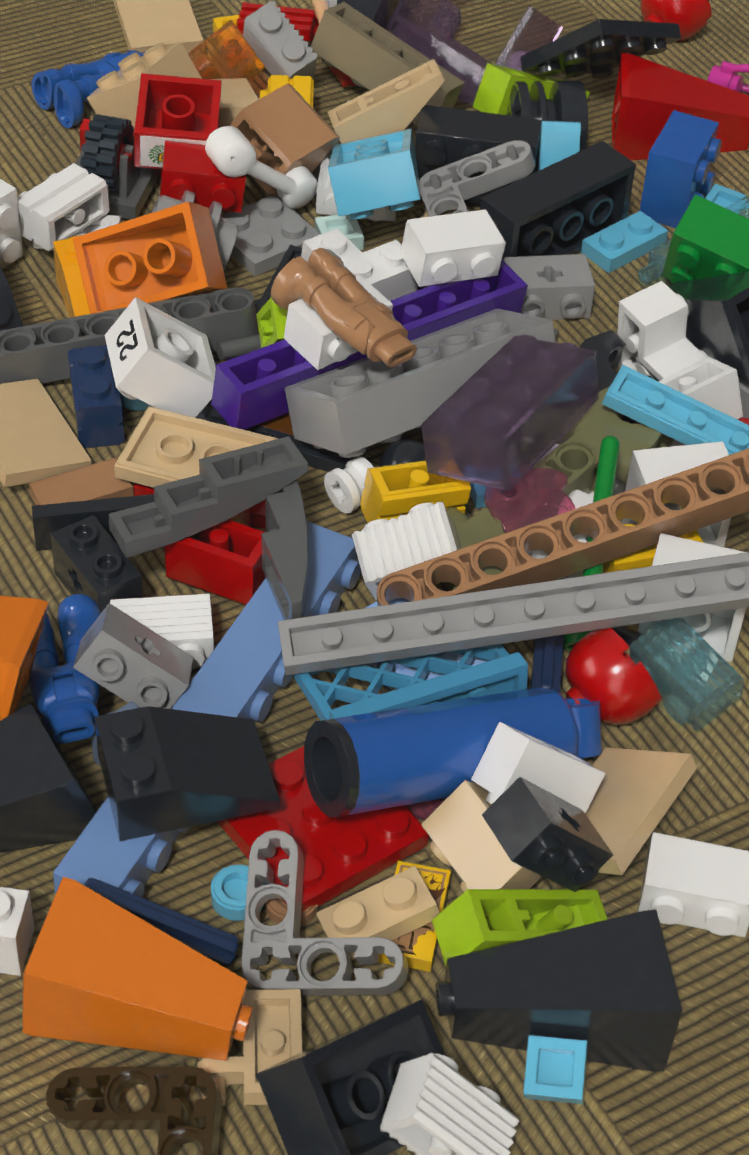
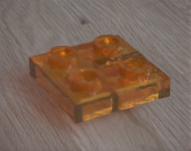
(226, 55)

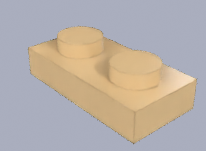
(382, 910)

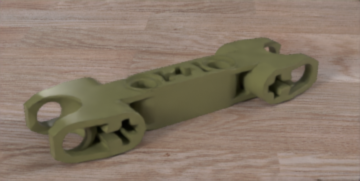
(575, 458)

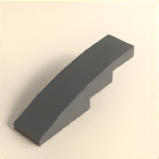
(222, 489)
(286, 550)

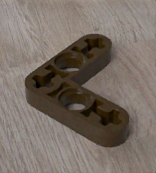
(160, 1113)

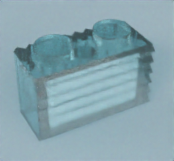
(687, 672)

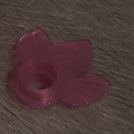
(533, 499)

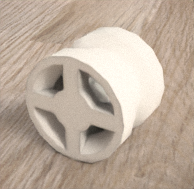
(347, 485)

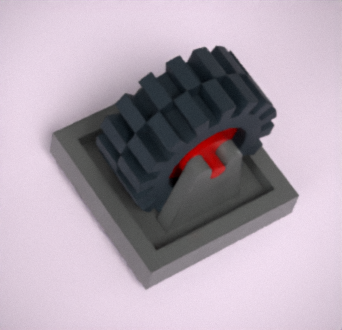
(111, 157)

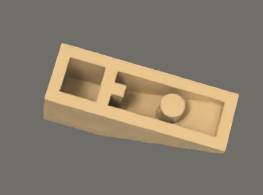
(388, 106)

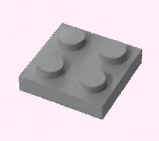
(266, 233)

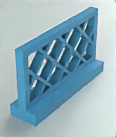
(459, 681)

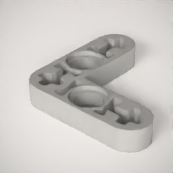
(449, 185)
(285, 941)

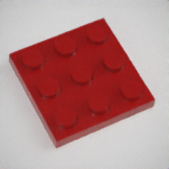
(334, 849)

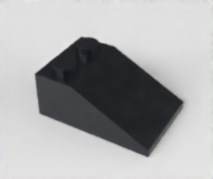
(181, 769)
(339, 1090)

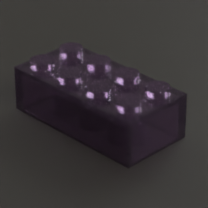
(511, 412)

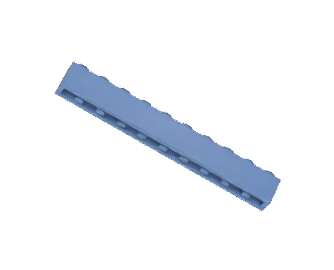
(233, 683)

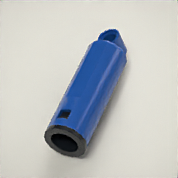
(432, 748)

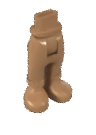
(343, 306)

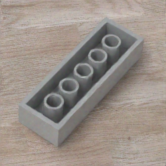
(379, 403)

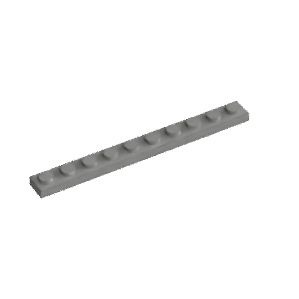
(514, 613)

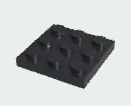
(598, 47)

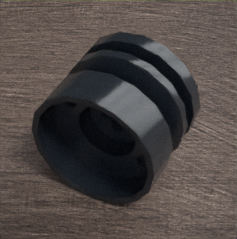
(565, 103)

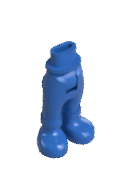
(71, 86)
(61, 692)

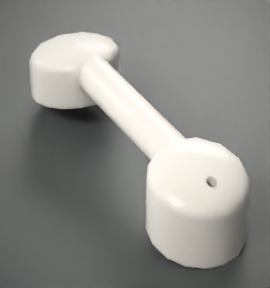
(237, 157)

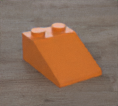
(150, 258)

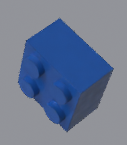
(679, 167)

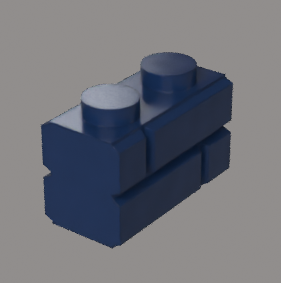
(95, 397)

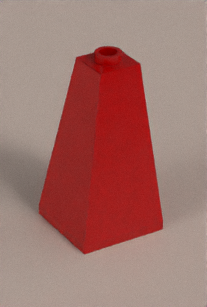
(651, 92)

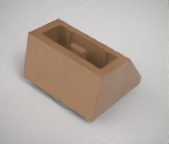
(285, 132)

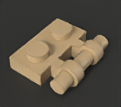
(270, 1039)

